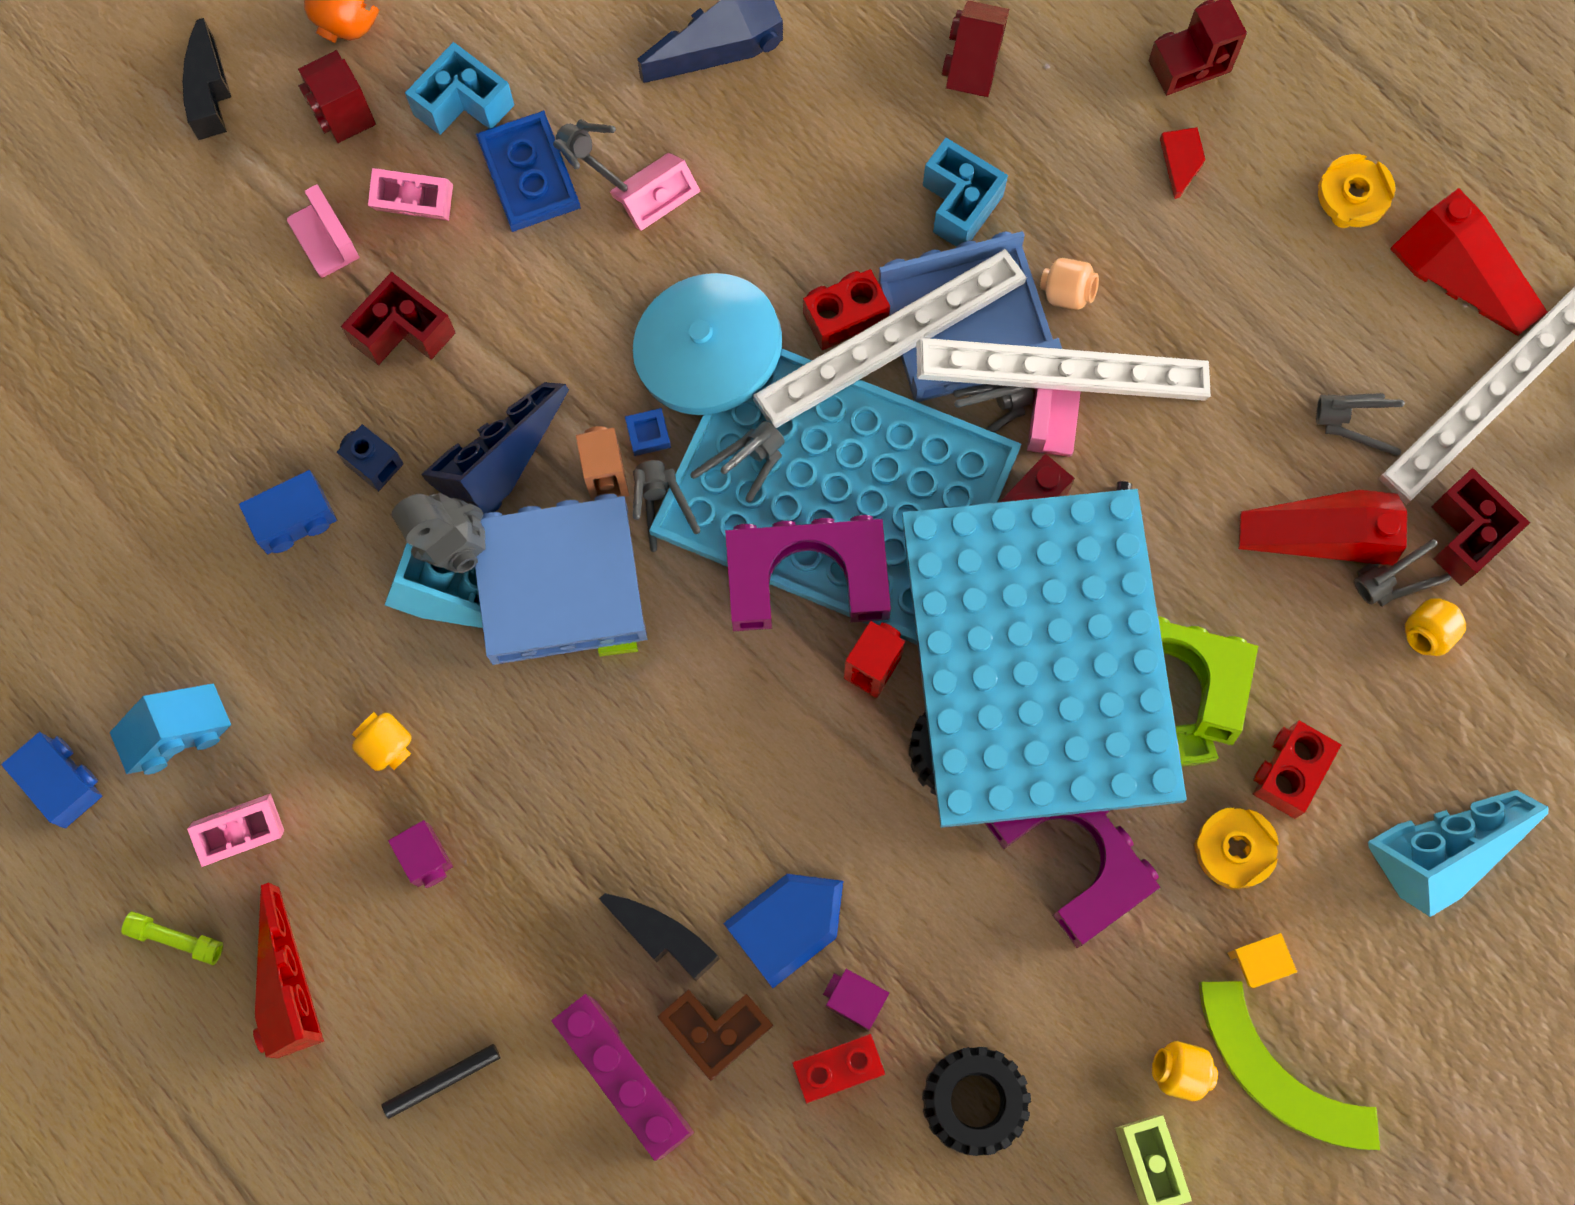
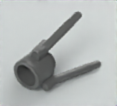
(577, 143)
(1007, 397)
(1337, 409)
(760, 444)
(652, 482)
(1377, 583)

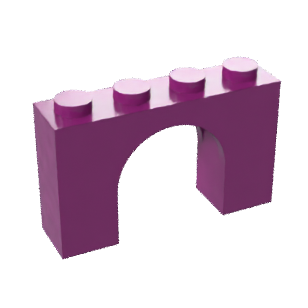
(852, 544)
(1121, 877)
(621, 1078)

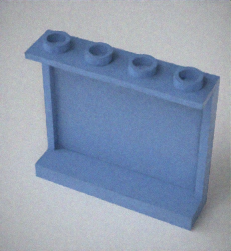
(1009, 320)
(558, 580)

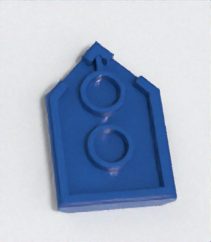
(788, 924)

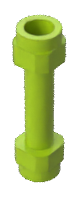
(142, 928)

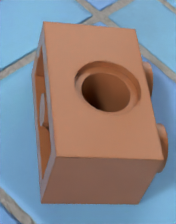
(602, 462)

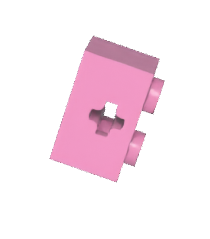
(410, 194)
(235, 830)

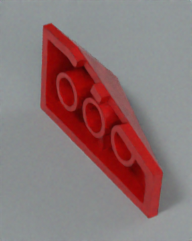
(1468, 259)
(1336, 526)
(283, 998)

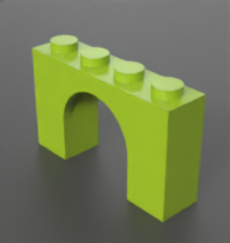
(1224, 674)

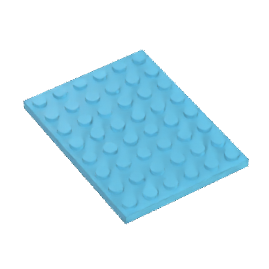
(838, 461)
(1041, 658)

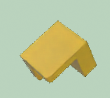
(1264, 960)

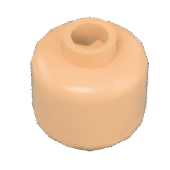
(1069, 283)

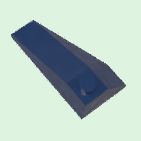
(714, 38)
(494, 462)

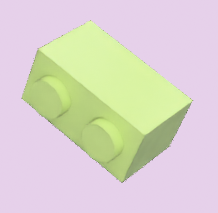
(1153, 1162)

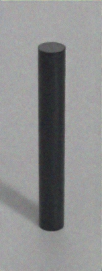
(440, 1081)

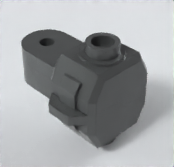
(441, 530)

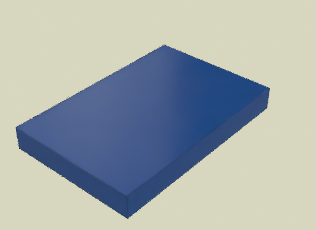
(528, 171)

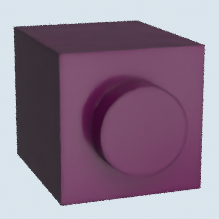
(421, 855)
(855, 998)

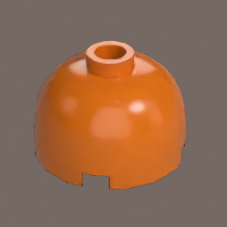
(340, 18)

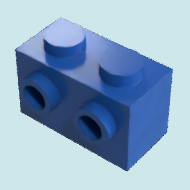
(288, 513)
(52, 779)

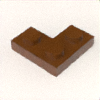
(711, 1042)

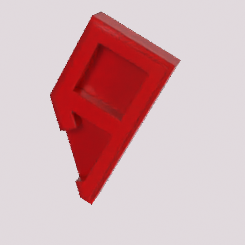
(1182, 157)

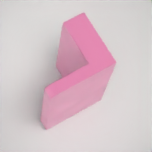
(656, 190)
(322, 234)
(1053, 421)

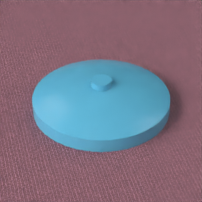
(707, 344)

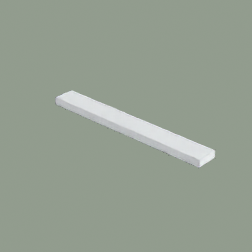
(889, 339)
(1062, 369)
(1483, 402)

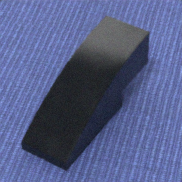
(204, 83)
(662, 934)

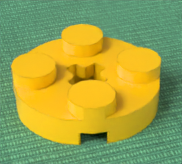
(1352, 210)
(1230, 870)

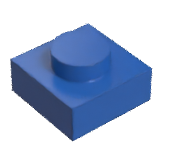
(647, 432)

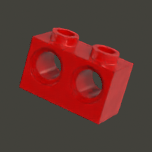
(851, 316)
(874, 658)
(1302, 773)
(838, 1068)

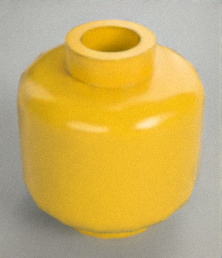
(1435, 627)
(381, 741)
(1184, 1071)

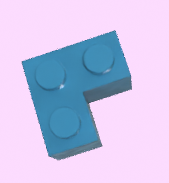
(457, 85)
(968, 188)
(167, 725)

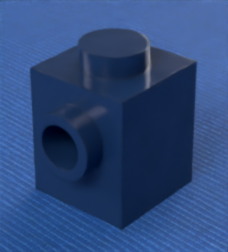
(369, 457)

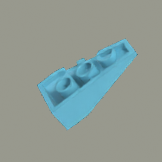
(435, 592)
(1447, 856)

